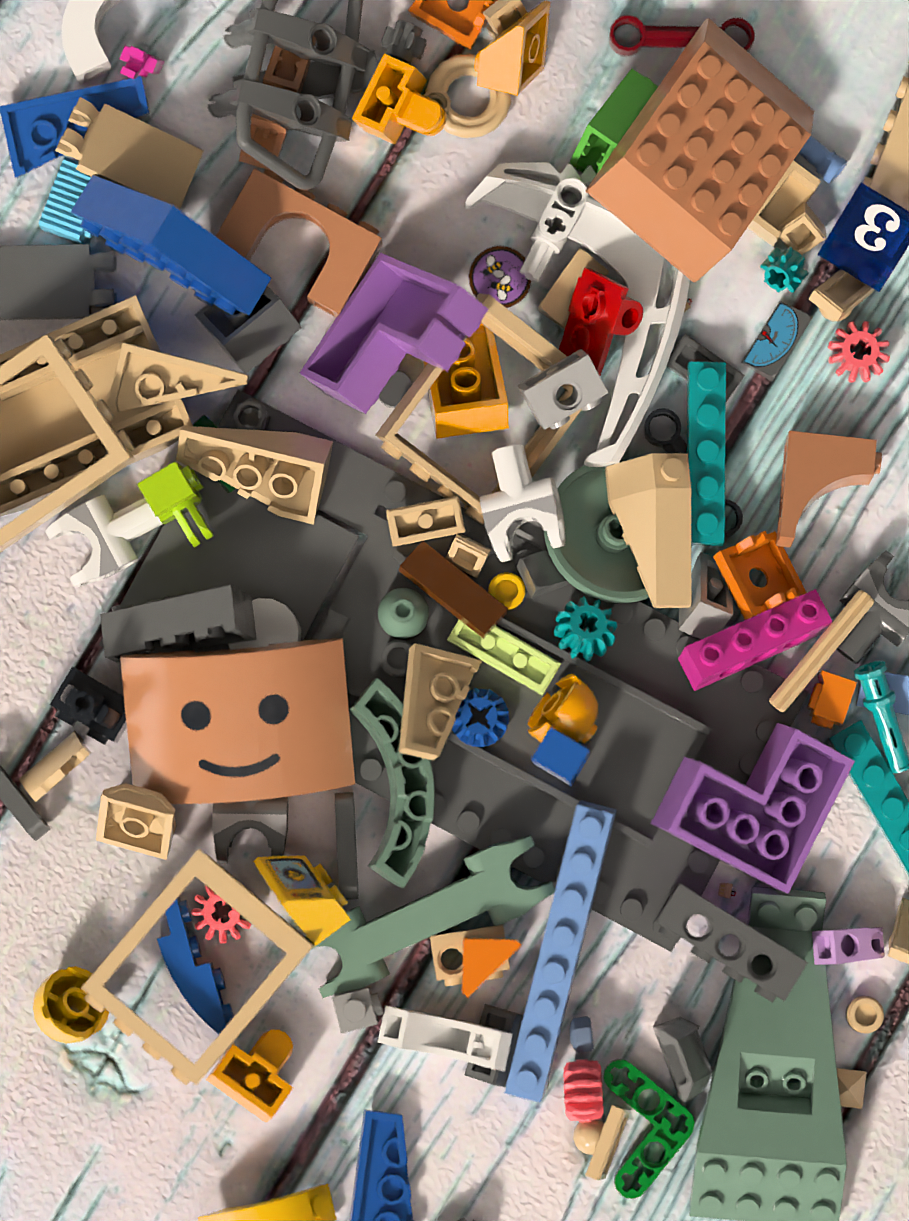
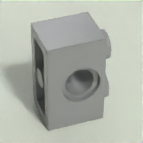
(542, 389)

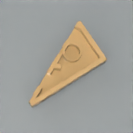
(156, 377)

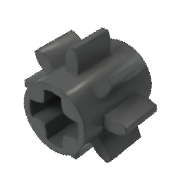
(404, 42)

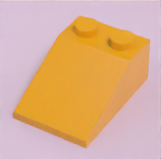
(472, 391)

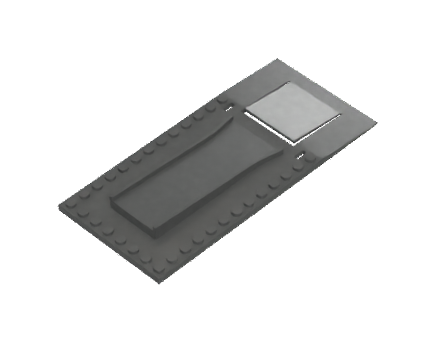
(494, 791)

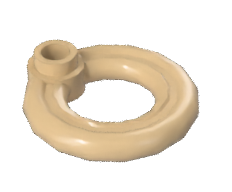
(458, 124)

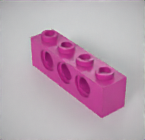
(754, 640)

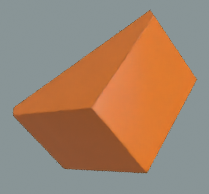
(482, 959)

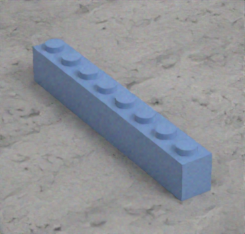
(560, 951)

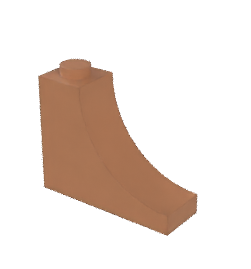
(817, 466)

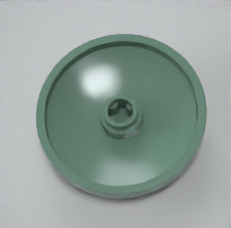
(594, 548)

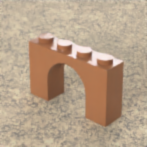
(268, 201)

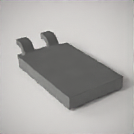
(52, 281)

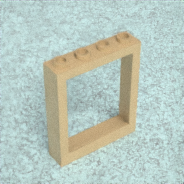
(529, 345)
(98, 416)
(250, 908)

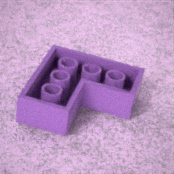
(768, 822)

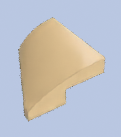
(54, 766)

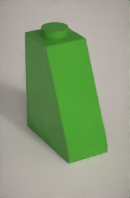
(612, 121)

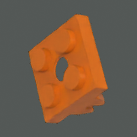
(458, 25)
(760, 554)

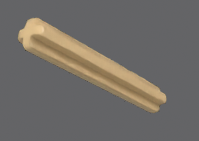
(821, 651)

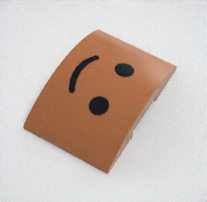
(239, 722)

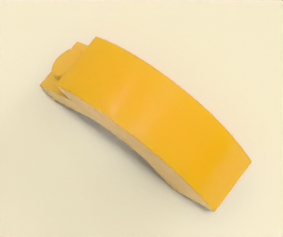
(304, 1205)

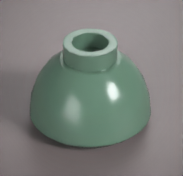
(403, 613)

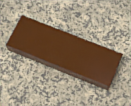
(453, 589)

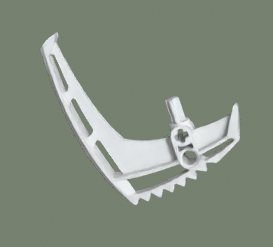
(621, 249)

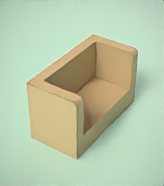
(790, 192)

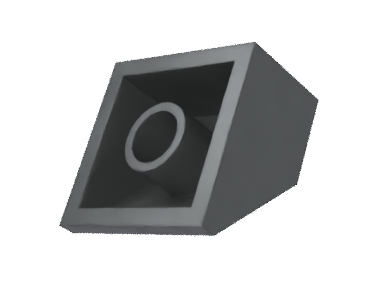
(252, 336)

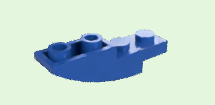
(197, 983)

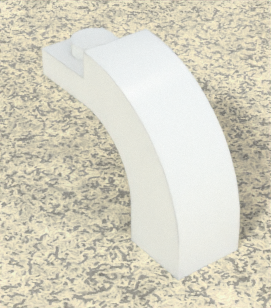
(81, 37)
(445, 1037)

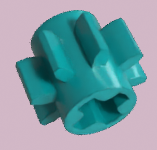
(784, 269)

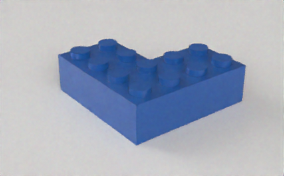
(170, 241)

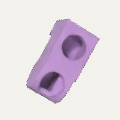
(847, 945)

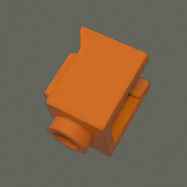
(830, 699)

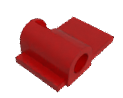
(593, 326)

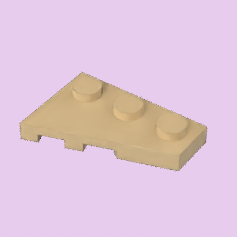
(433, 692)

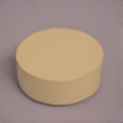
(864, 1014)

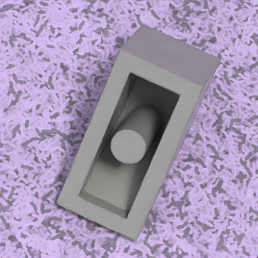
(710, 600)

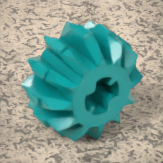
(588, 616)

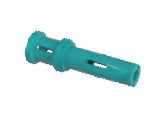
(880, 701)

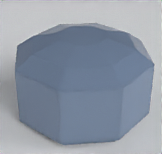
(581, 1034)

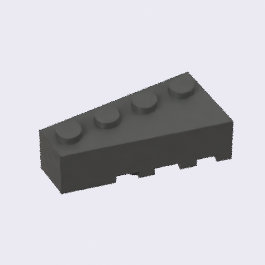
(179, 623)

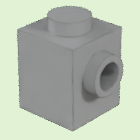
(357, 1009)

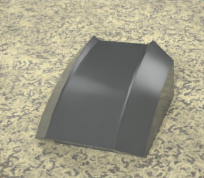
(684, 1056)

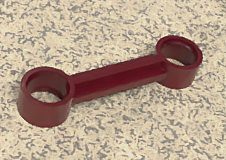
(668, 35)

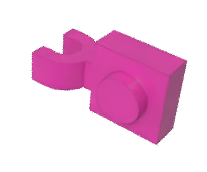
(139, 63)

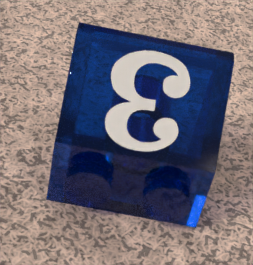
(868, 237)

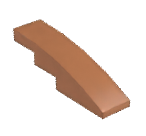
(285, 72)

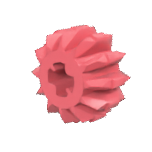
(868, 362)
(209, 918)
(583, 1090)

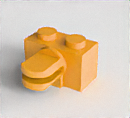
(396, 101)
(254, 1076)

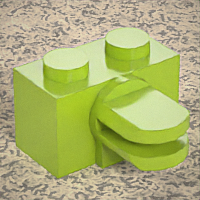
(172, 494)

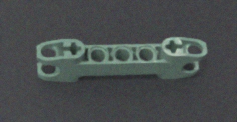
(486, 889)

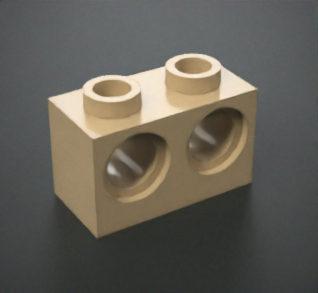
(444, 941)

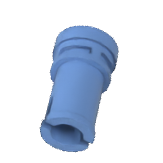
(826, 162)

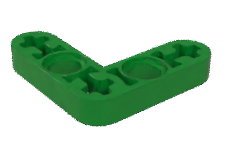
(658, 1133)

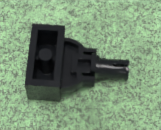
(91, 704)

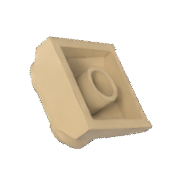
(136, 820)

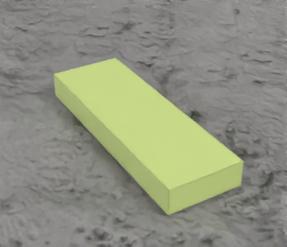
(508, 656)

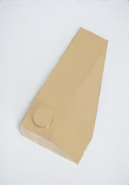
(271, 466)
(655, 513)

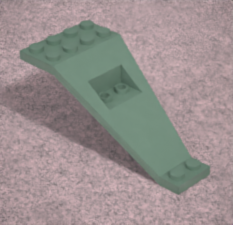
(768, 1142)

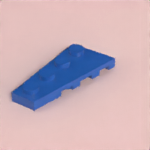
(39, 123)
(381, 1172)

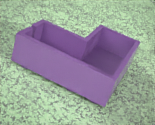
(386, 317)

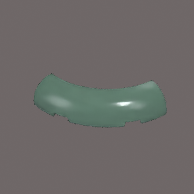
(409, 784)

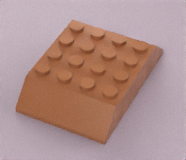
(703, 153)

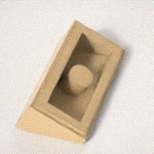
(557, 301)
(425, 521)

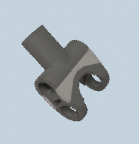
(885, 617)
(265, 815)

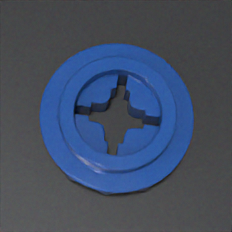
(497, 718)

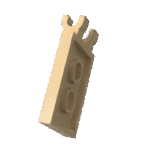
(130, 153)

